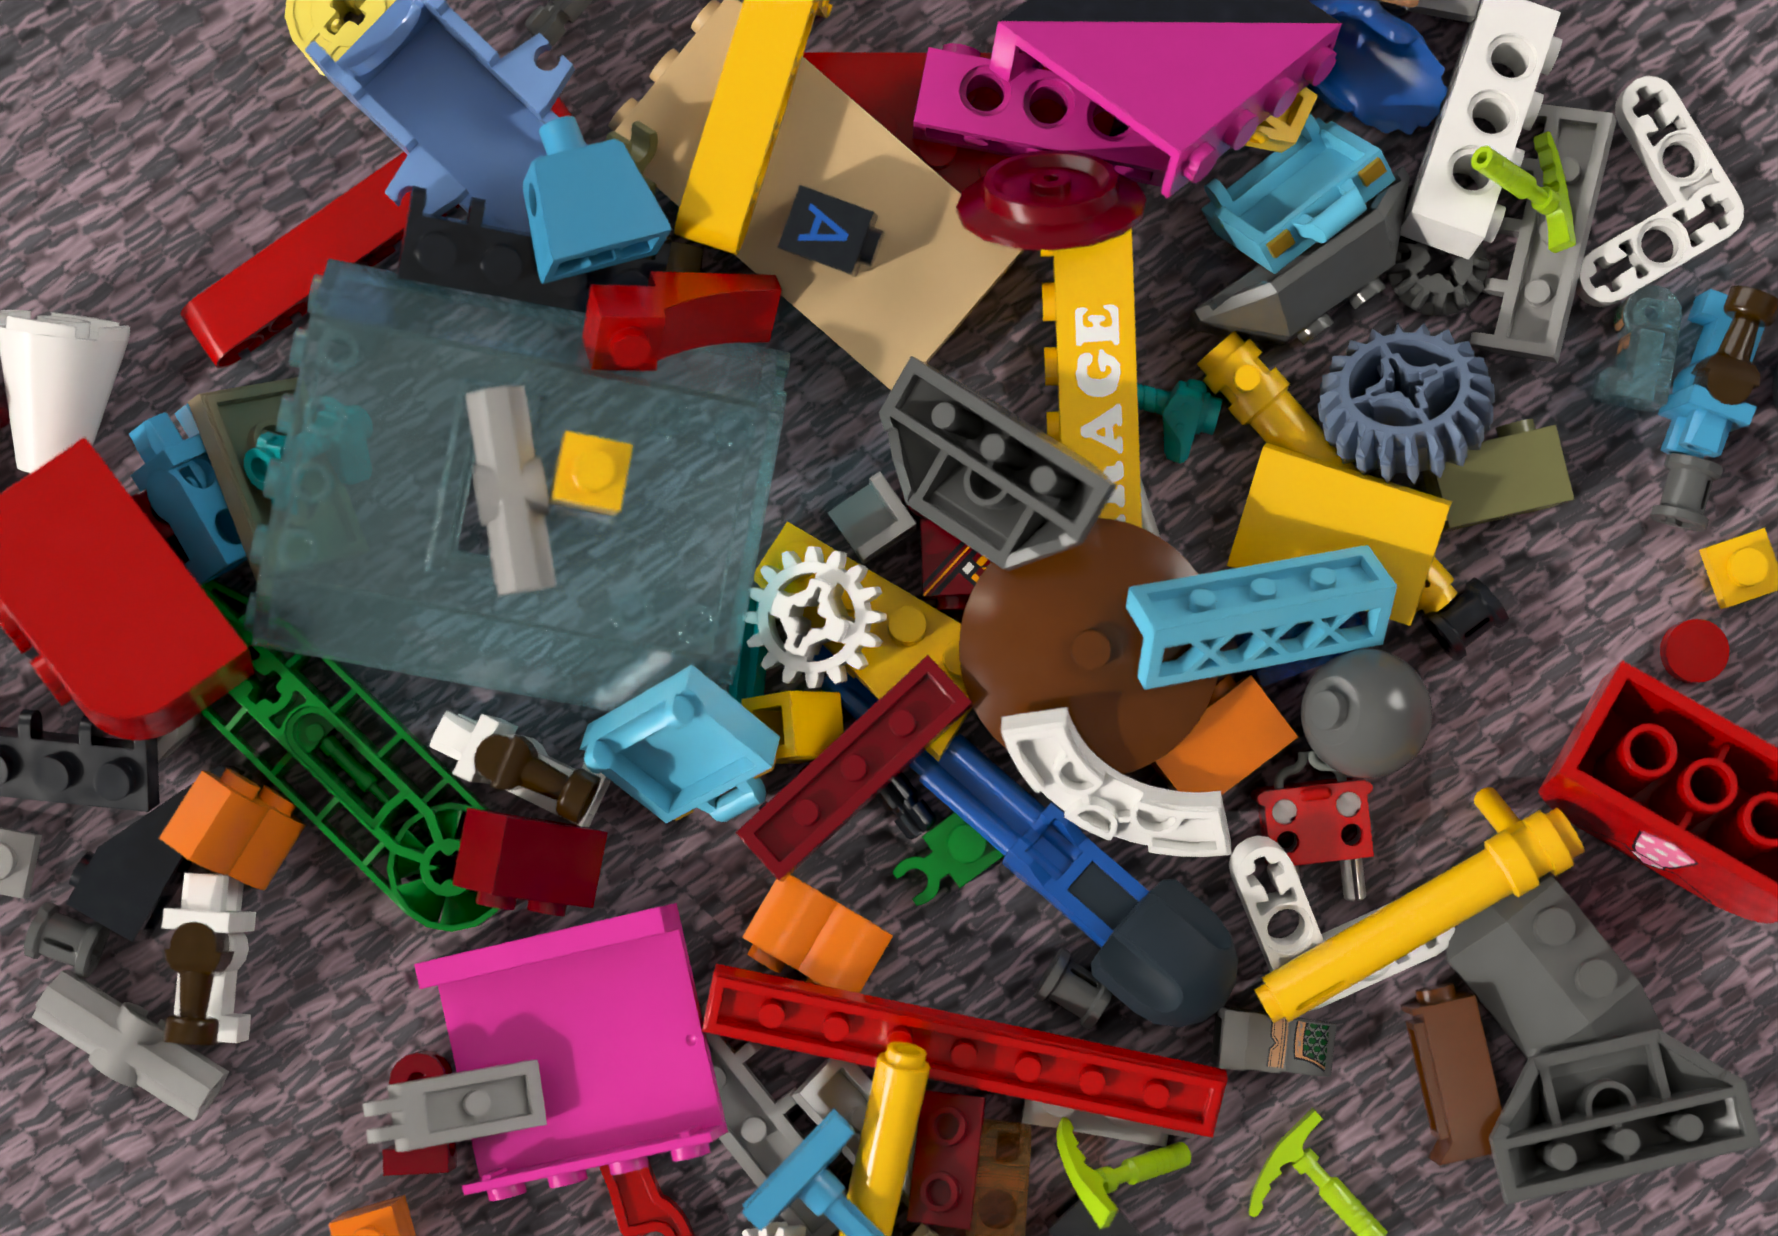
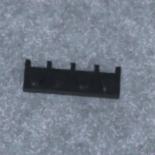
(500, 259)
(77, 767)

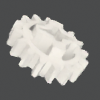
(827, 591)

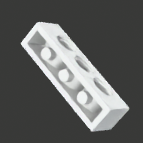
(1503, 33)

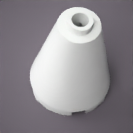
(57, 379)

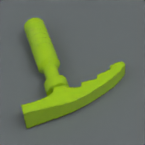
(1548, 200)
(1095, 1184)
(1331, 1189)

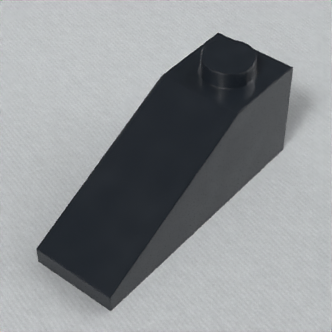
(133, 874)

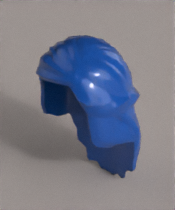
(1381, 69)

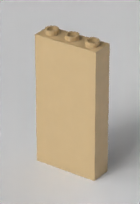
(927, 265)

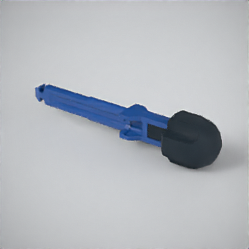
(1158, 947)

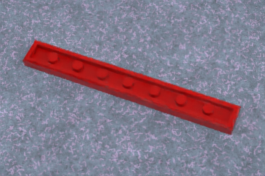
(967, 1050)

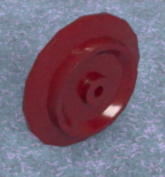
(1051, 202)

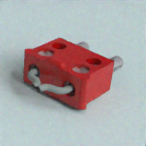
(1316, 816)

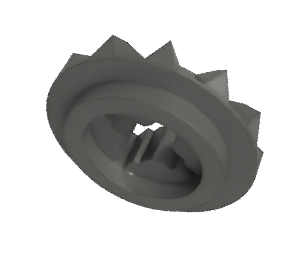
(1434, 294)

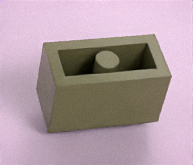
(1505, 477)

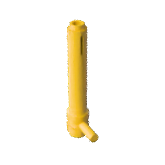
(1265, 403)
(1505, 867)
(888, 1133)

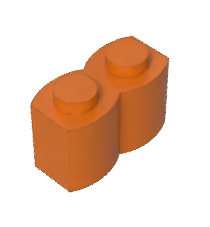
(234, 828)
(815, 936)

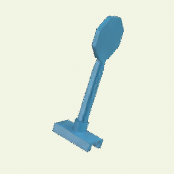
(806, 1177)

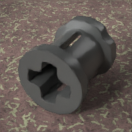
(1686, 492)
(66, 939)
(1073, 989)

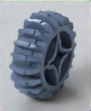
(1406, 403)

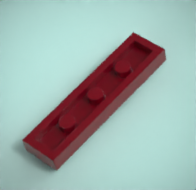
(854, 768)

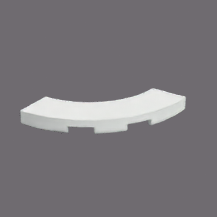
(1104, 800)

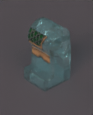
(1646, 351)

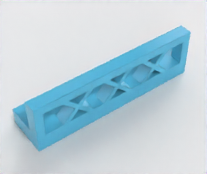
(1261, 601)

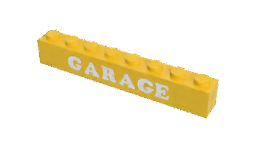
(1096, 365)

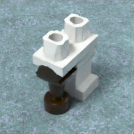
(516, 763)
(207, 955)

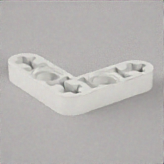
(1681, 195)
(1290, 895)

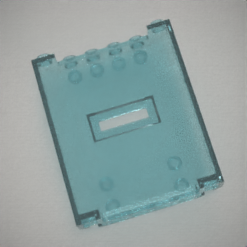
(382, 472)

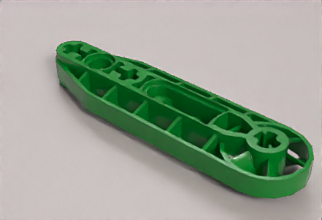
(304, 721)

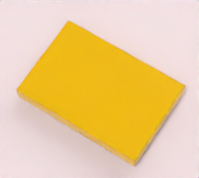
(1320, 507)

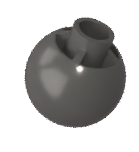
(1366, 713)

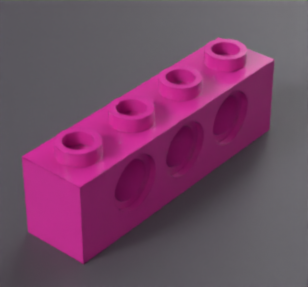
(1011, 129)

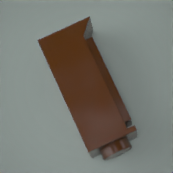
(1453, 1072)

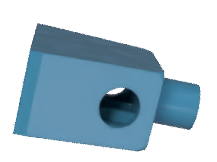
(588, 205)

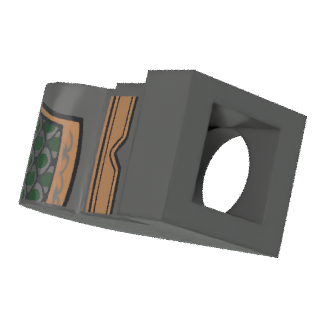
(1253, 1042)

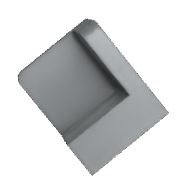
(873, 519)

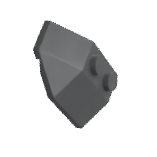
(1314, 284)
(988, 470)
(1547, 972)
(1616, 1114)

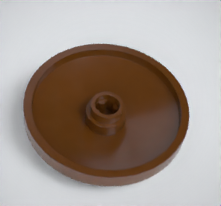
(1065, 639)

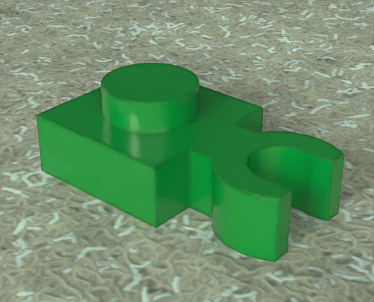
(955, 851)

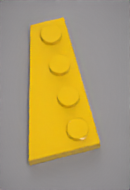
(907, 635)

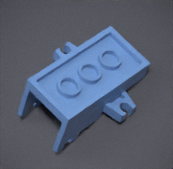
(451, 106)

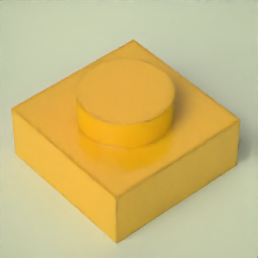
(1741, 568)

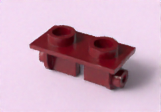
(946, 1160)

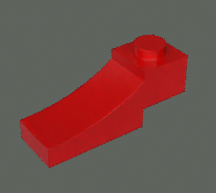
(676, 313)

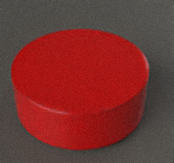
(1694, 651)

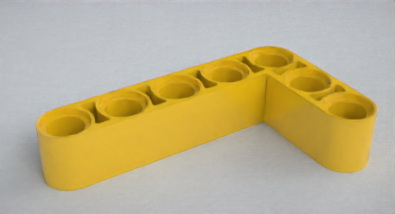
(745, 120)

